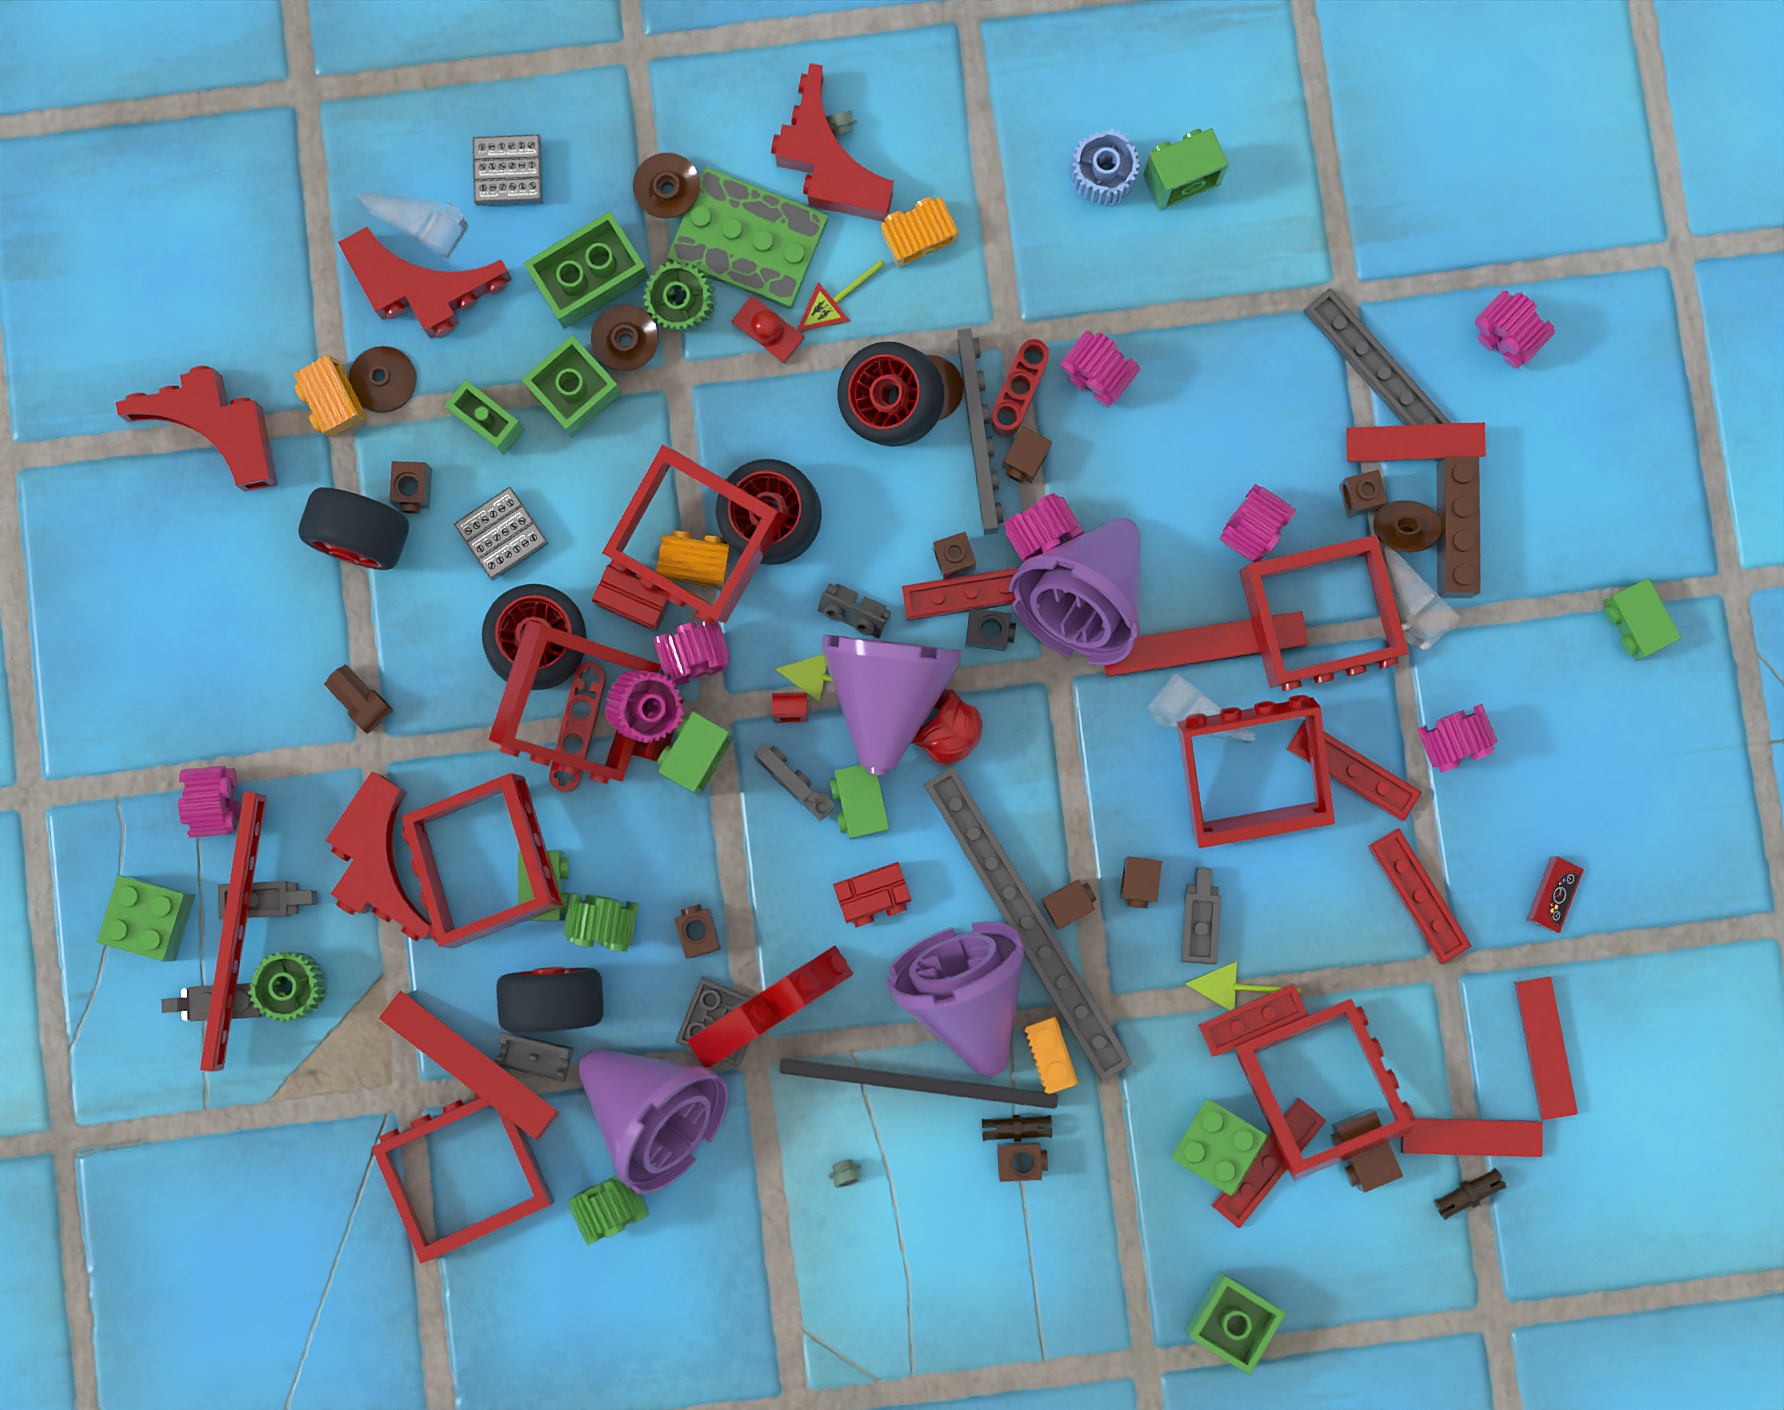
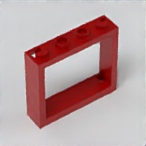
(746, 565)
(1264, 628)
(519, 688)
(1266, 822)
(532, 850)
(1277, 1124)
(424, 1125)

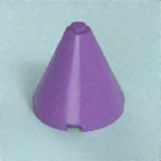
(1084, 593)
(886, 692)
(964, 990)
(652, 1113)

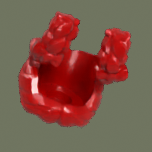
(952, 732)

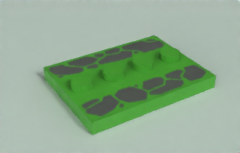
(749, 238)

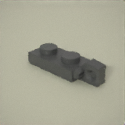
(793, 782)
(271, 899)
(1201, 920)
(196, 1003)

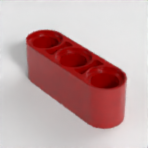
(1023, 372)

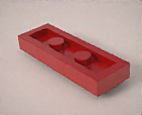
(1252, 1019)

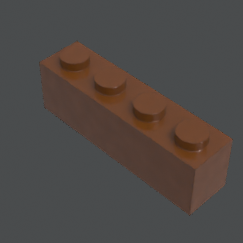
(1460, 517)

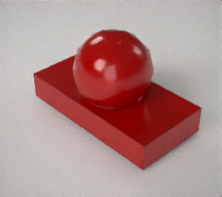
(768, 329)

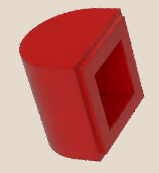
(790, 707)

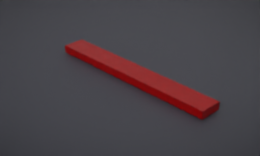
(233, 932)

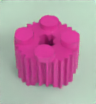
(1513, 328)
(1099, 367)
(1257, 524)
(1042, 527)
(692, 652)
(627, 702)
(1457, 738)
(209, 801)

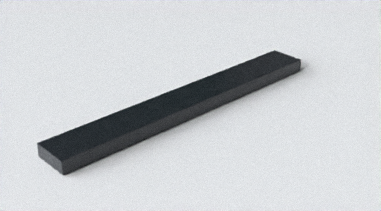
(918, 1083)

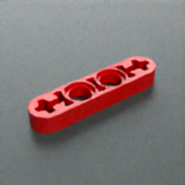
(571, 725)

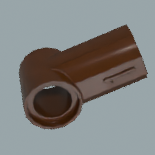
(363, 705)

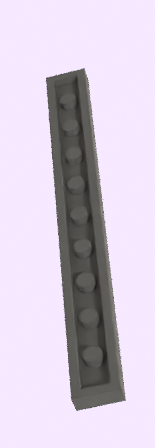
(1025, 917)

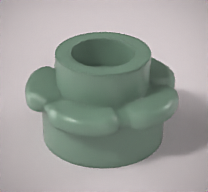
(841, 122)
(845, 1173)

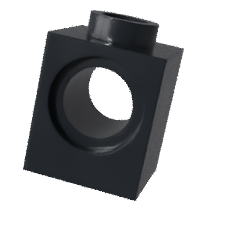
(975, 637)

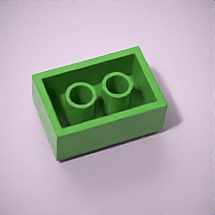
(586, 269)

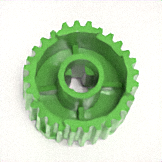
(664, 287)
(600, 921)
(306, 992)
(606, 1209)

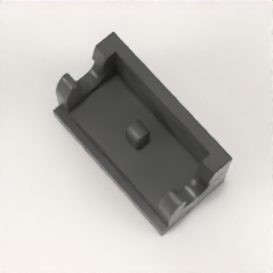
(534, 1056)

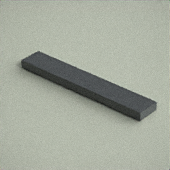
(1372, 361)

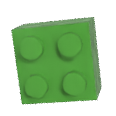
(1185, 168)
(571, 386)
(694, 753)
(145, 918)
(1220, 1147)
(1234, 1322)

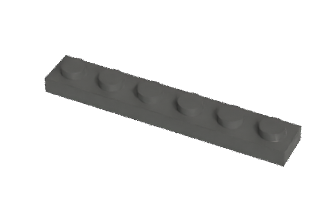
(981, 445)

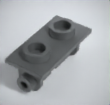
(839, 605)

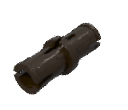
(1016, 1128)
(1470, 1194)

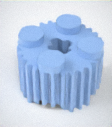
(1101, 184)

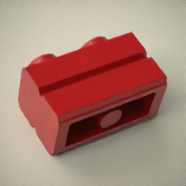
(630, 599)
(872, 893)

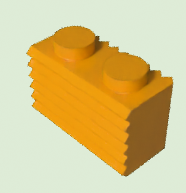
(919, 230)
(329, 396)
(694, 560)
(1050, 1055)

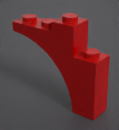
(811, 147)
(433, 294)
(202, 405)
(372, 877)
(770, 1007)

